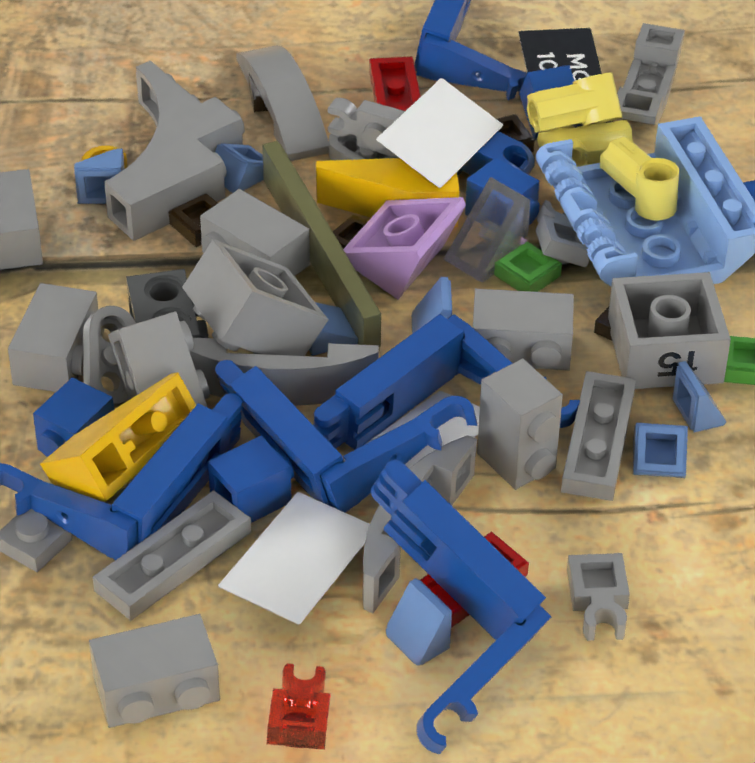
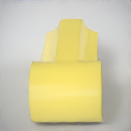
(585, 103)
(588, 140)
(646, 178)

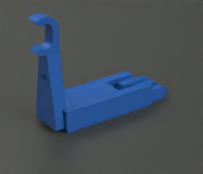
(445, 58)
(409, 376)
(314, 459)
(154, 495)
(470, 573)

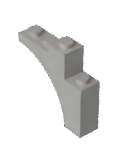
(179, 158)

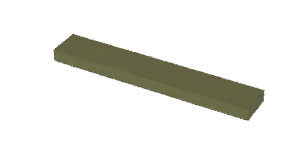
(325, 250)

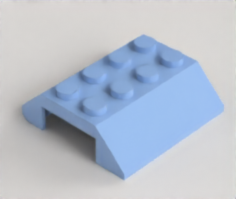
(706, 234)

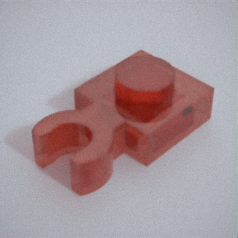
(299, 711)

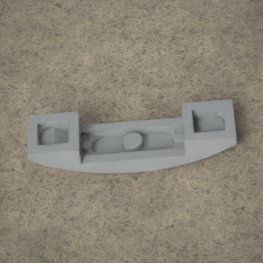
(651, 74)
(287, 100)
(300, 378)
(448, 473)

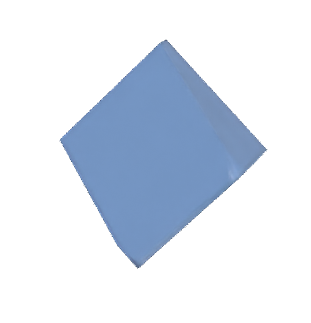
(242, 166)
(93, 172)
(435, 302)
(335, 331)
(695, 401)
(660, 450)
(420, 624)

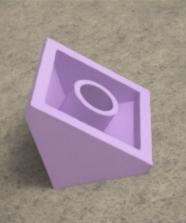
(403, 240)

